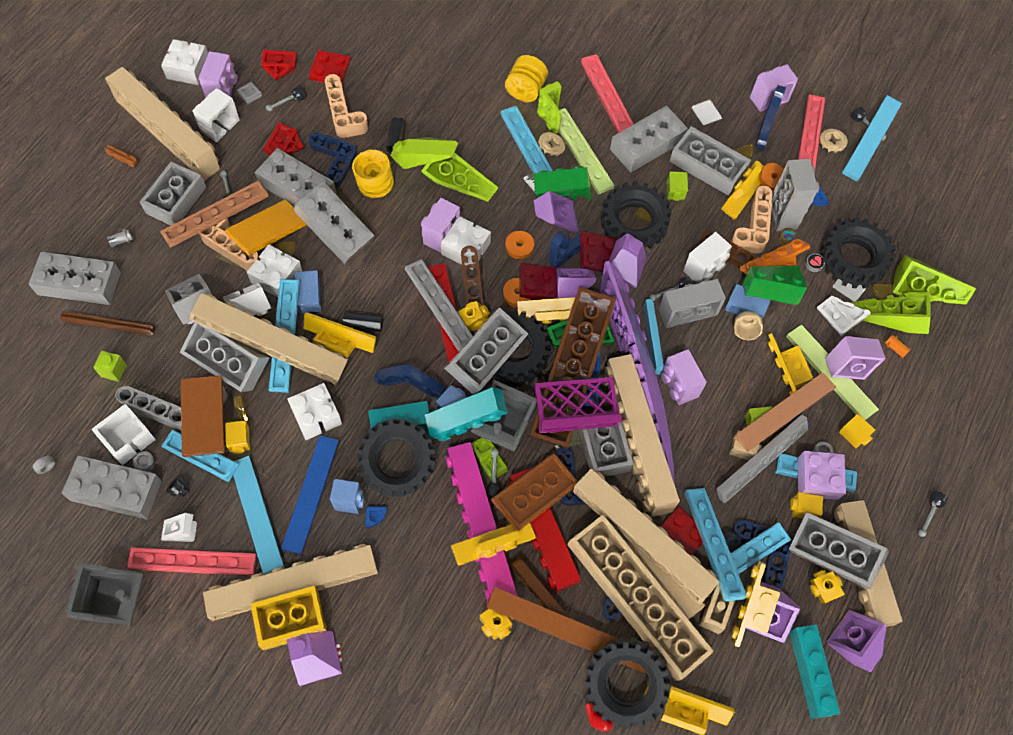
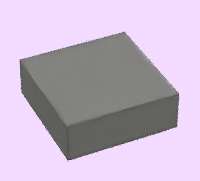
(249, 92)

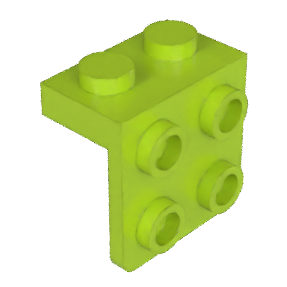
(549, 104)

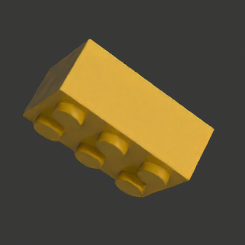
(287, 617)

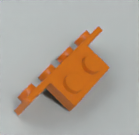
(781, 256)

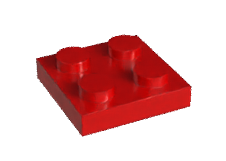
(327, 64)
(684, 530)

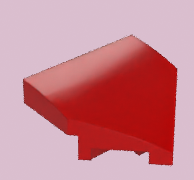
(278, 62)
(284, 139)

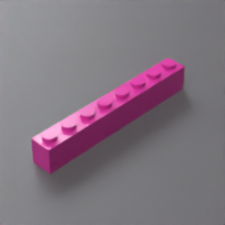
(478, 515)

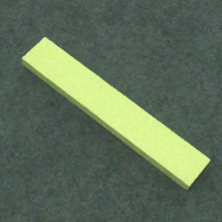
(583, 153)
(845, 387)

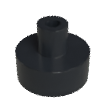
(177, 486)
(732, 540)

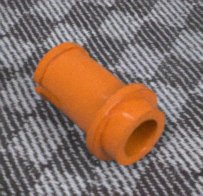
(897, 346)

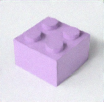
(217, 73)
(767, 83)
(438, 223)
(855, 358)
(683, 377)
(822, 474)

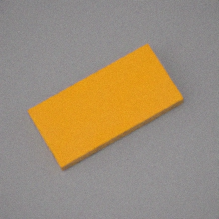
(265, 227)

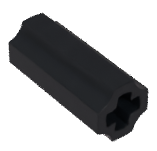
(395, 133)
(363, 321)

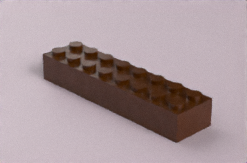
(576, 357)

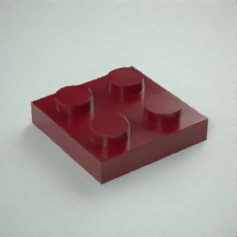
(595, 251)
(537, 282)

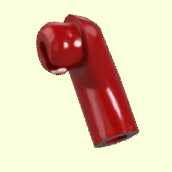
(596, 721)

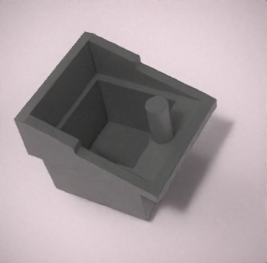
(512, 425)
(104, 595)

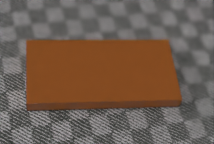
(202, 416)
(535, 492)

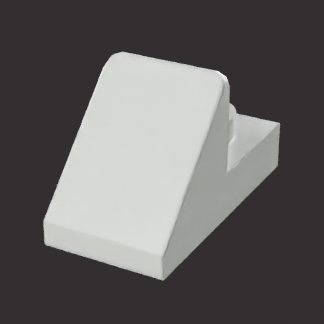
(179, 528)

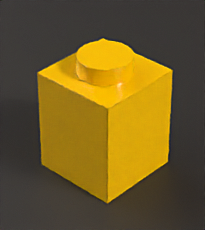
(857, 431)
(237, 436)
(806, 503)

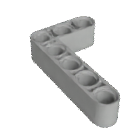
(153, 407)

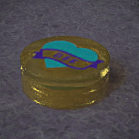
(787, 236)

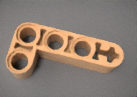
(345, 123)
(759, 223)
(229, 247)

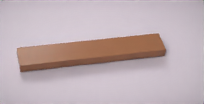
(214, 214)
(785, 412)

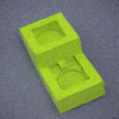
(482, 451)

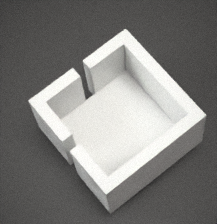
(184, 61)
(217, 108)
(462, 235)
(707, 258)
(272, 268)
(252, 300)
(313, 407)
(123, 434)

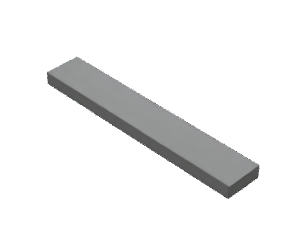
(439, 303)
(762, 459)

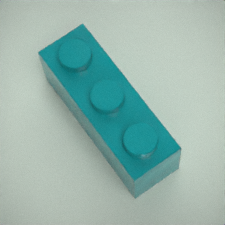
(410, 412)

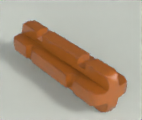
(121, 155)

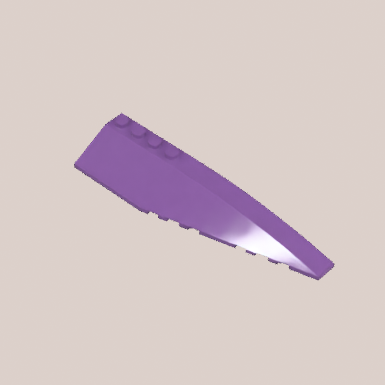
(632, 341)

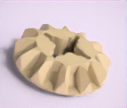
(837, 136)
(556, 141)

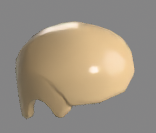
(748, 325)

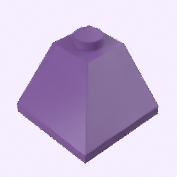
(556, 210)
(629, 259)
(571, 279)
(782, 618)
(859, 640)
(314, 656)

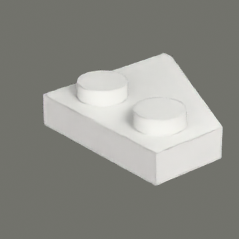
(841, 314)

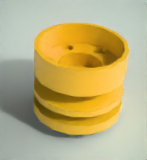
(526, 78)
(373, 173)

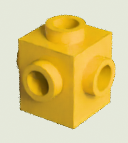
(474, 315)
(833, 586)
(490, 629)

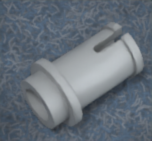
(120, 238)

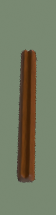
(107, 322)

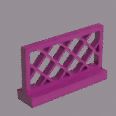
(582, 421)

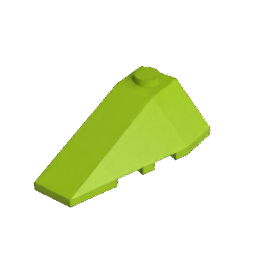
(422, 151)
(460, 176)
(919, 277)
(904, 313)

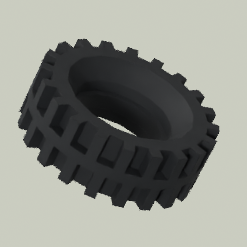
(636, 196)
(871, 239)
(537, 360)
(382, 434)
(607, 703)

